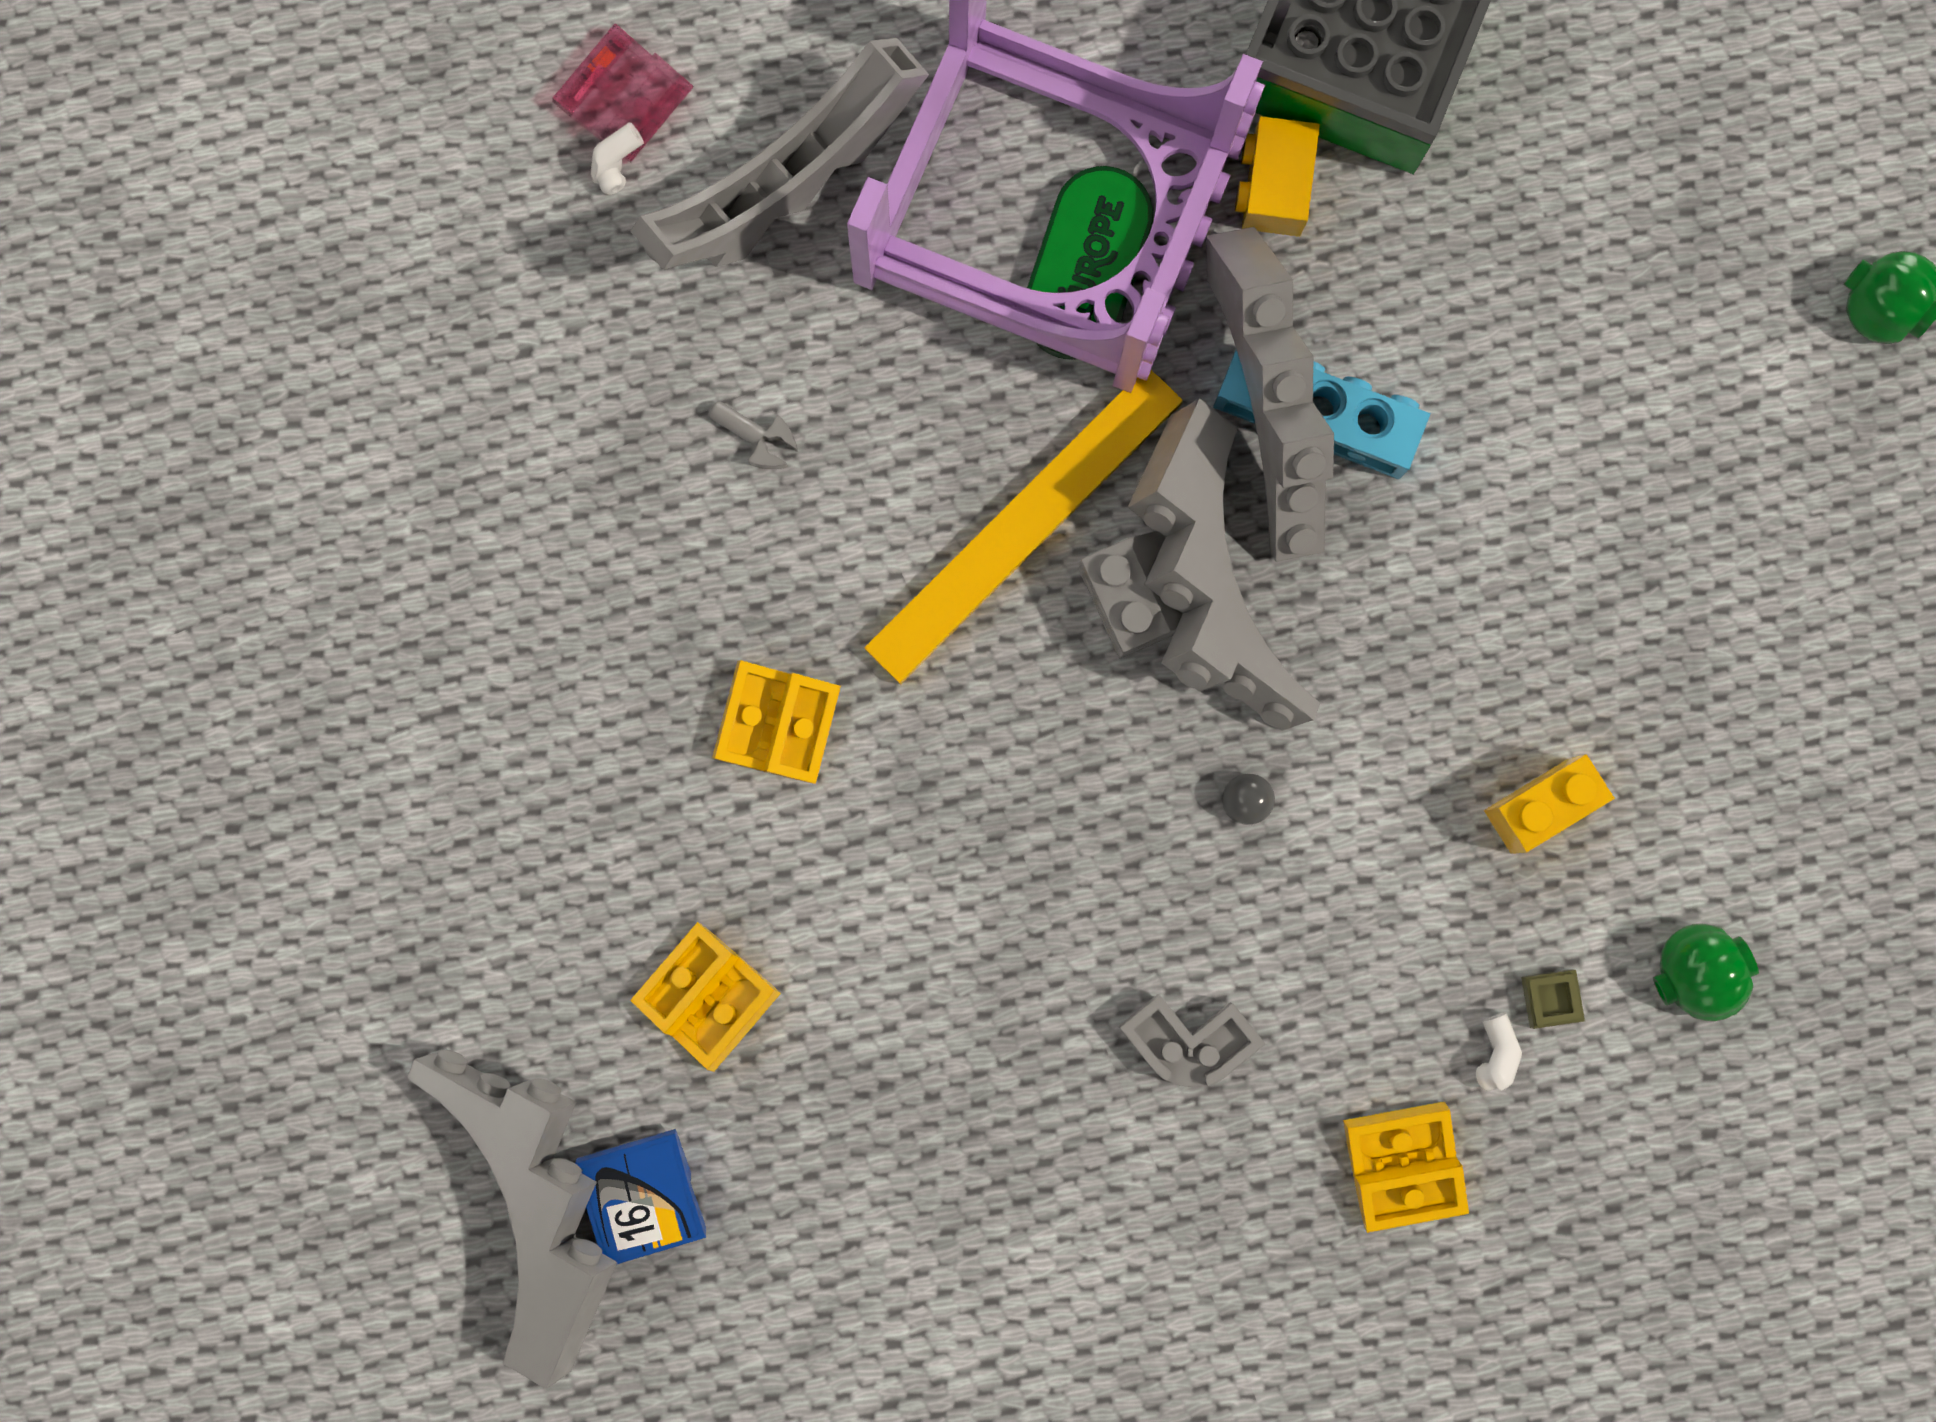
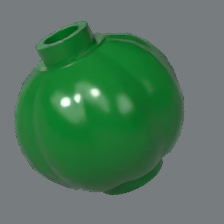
(1892, 297)
(1706, 972)

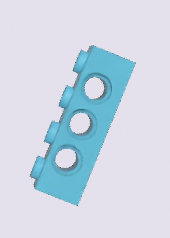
(1398, 418)

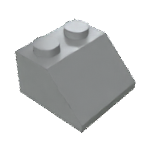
(1127, 607)

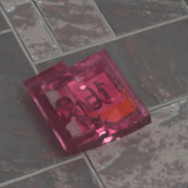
(621, 86)

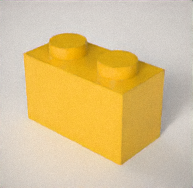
(1279, 176)
(1549, 804)

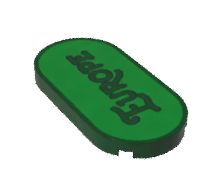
(1093, 236)

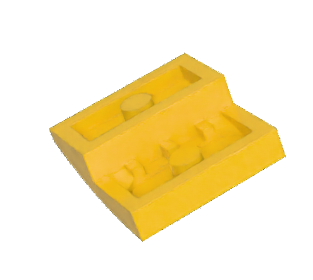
(776, 722)
(705, 997)
(1406, 1167)

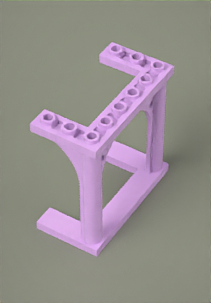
(1198, 121)

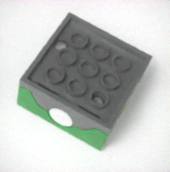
(1366, 69)

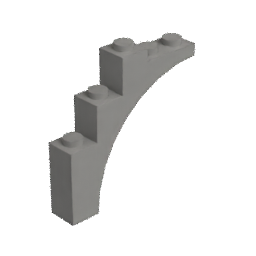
(785, 177)
(1279, 378)
(1195, 575)
(545, 1199)

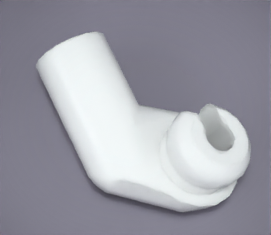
(608, 158)
(1505, 1056)

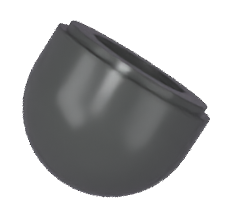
(1248, 799)

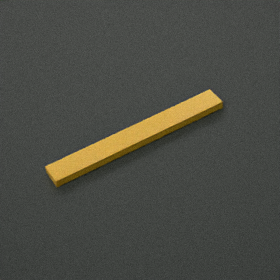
(1022, 526)

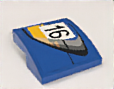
(642, 1197)

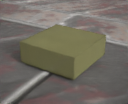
(1553, 999)

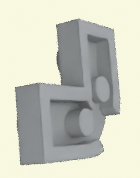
(1186, 1057)

